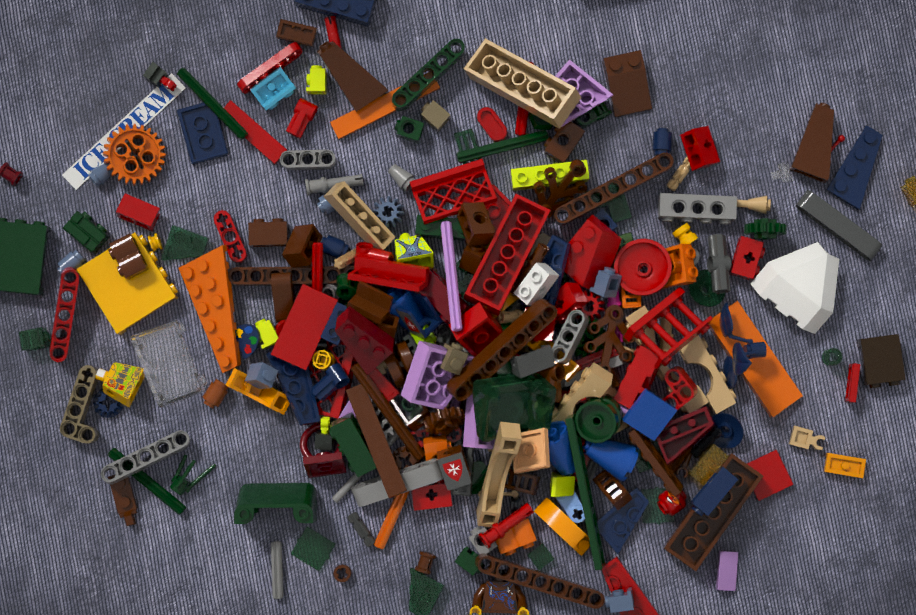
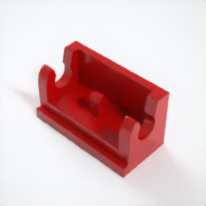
(138, 212)

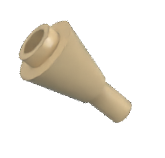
(758, 204)

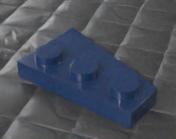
(617, 524)

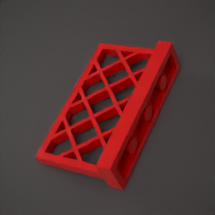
(448, 180)
(340, 396)

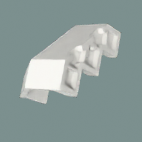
(801, 285)

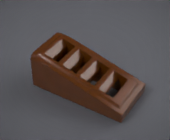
(534, 487)
(619, 498)

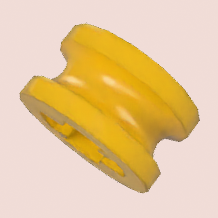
(155, 242)

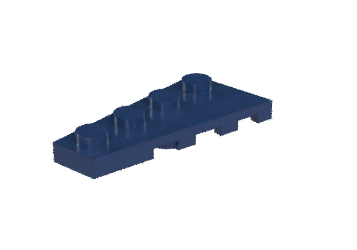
(556, 259)
(298, 390)

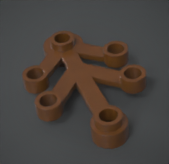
(577, 169)
(609, 337)

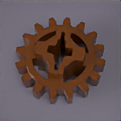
(444, 420)

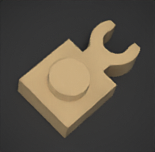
(803, 438)

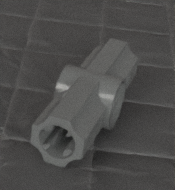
(719, 263)

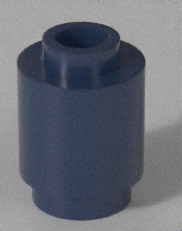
(662, 141)
(334, 246)

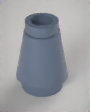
(100, 174)

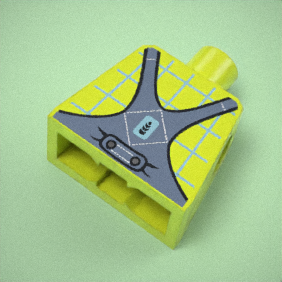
(413, 250)

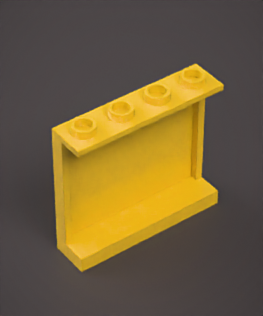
(123, 299)

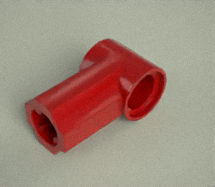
(303, 113)
(367, 249)

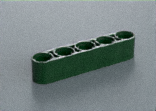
(432, 66)

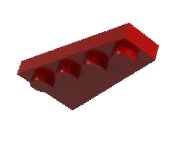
(619, 578)

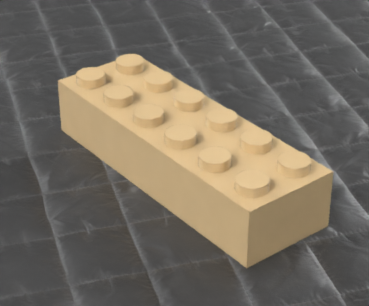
(522, 83)

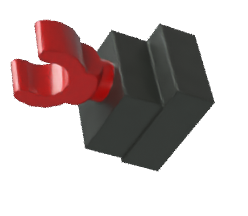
(158, 76)

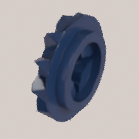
(102, 409)

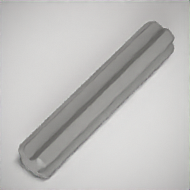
(277, 570)

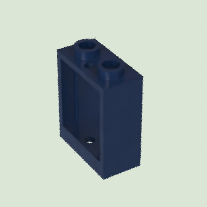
(713, 491)

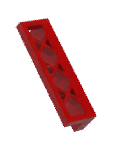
(389, 273)

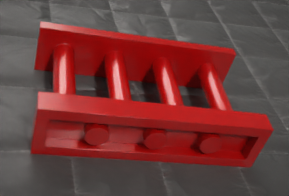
(663, 310)

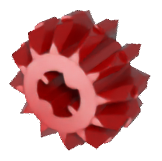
(595, 306)

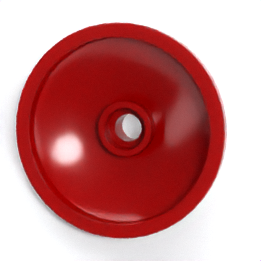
(642, 254)

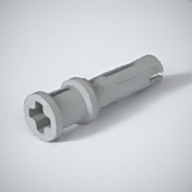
(323, 184)

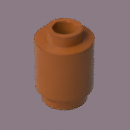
(215, 393)

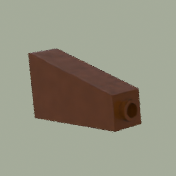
(354, 81)
(815, 147)

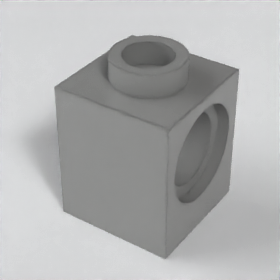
(480, 548)

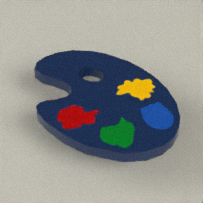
(248, 339)

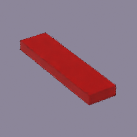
(256, 134)

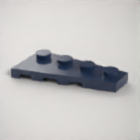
(854, 173)

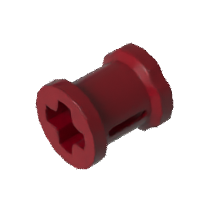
(10, 174)

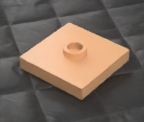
(533, 451)

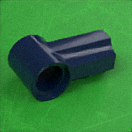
(335, 379)

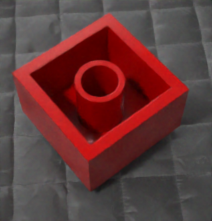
(478, 329)

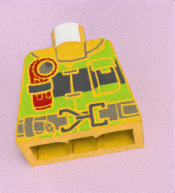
(121, 382)

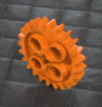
(149, 147)

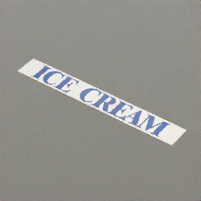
(140, 115)

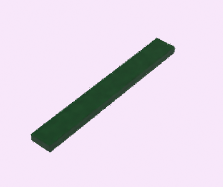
(585, 493)

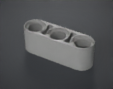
(299, 156)
(568, 327)

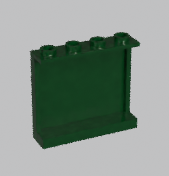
(22, 256)

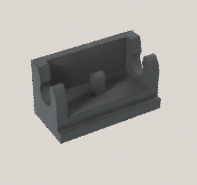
(532, 361)

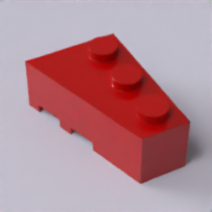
(638, 377)

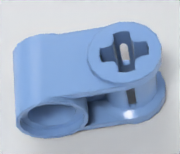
(570, 503)

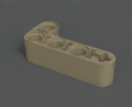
(83, 403)

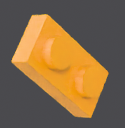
(844, 465)

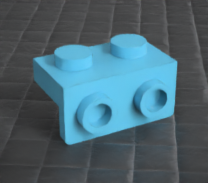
(273, 89)

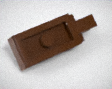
(124, 500)

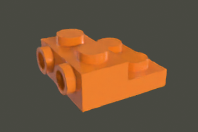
(682, 265)

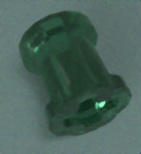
(825, 357)

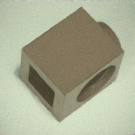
(435, 115)

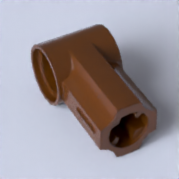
(554, 376)

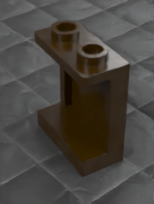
(882, 360)

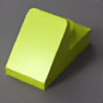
(561, 485)

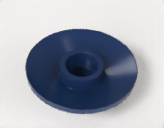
(731, 437)

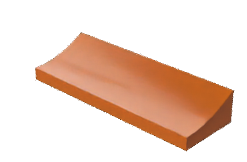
(765, 374)

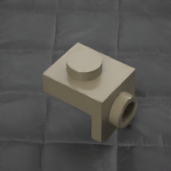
(454, 358)

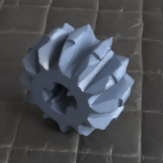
(395, 213)

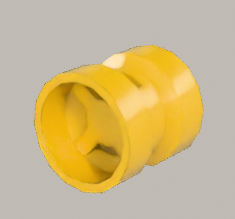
(684, 234)
(326, 357)

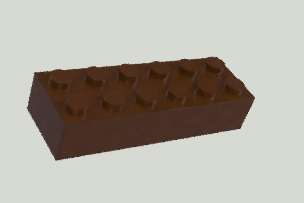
(699, 534)

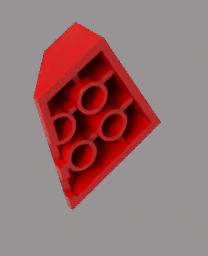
(591, 251)

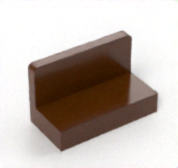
(371, 303)

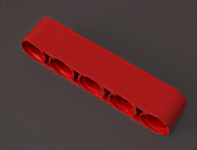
(59, 323)

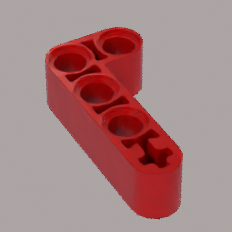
(678, 385)

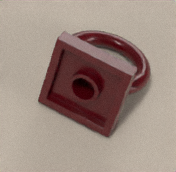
(322, 463)

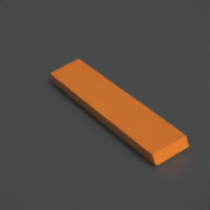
(375, 110)

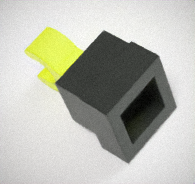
(323, 439)

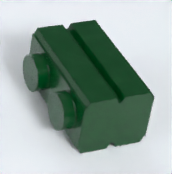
(86, 231)

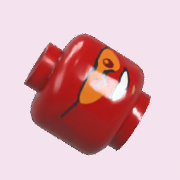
(671, 505)

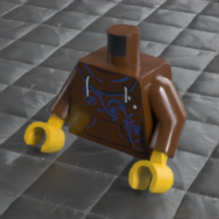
(499, 597)

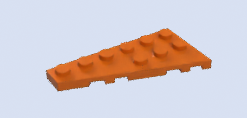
(213, 300)

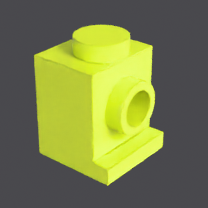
(317, 80)
(267, 333)

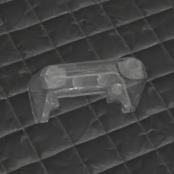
(168, 364)

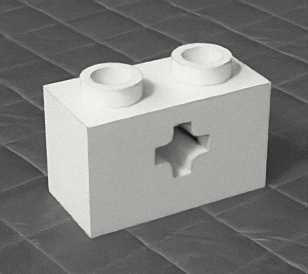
(536, 283)

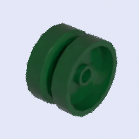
(598, 419)

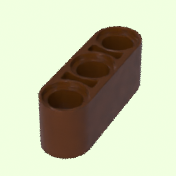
(282, 294)

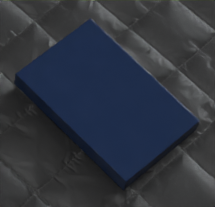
(202, 133)

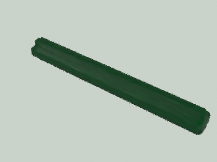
(212, 103)
(502, 146)
(150, 484)

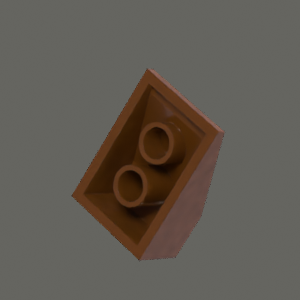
(627, 82)

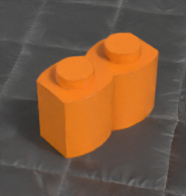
(516, 537)

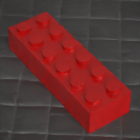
(507, 254)

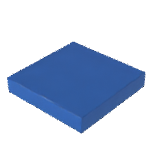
(649, 414)

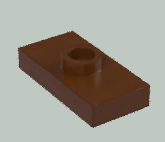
(296, 32)

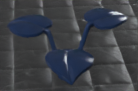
(741, 355)

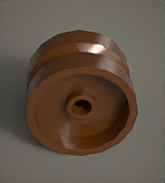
(399, 365)

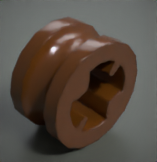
(336, 575)

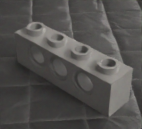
(727, 204)

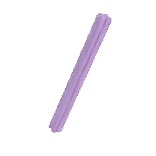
(451, 276)

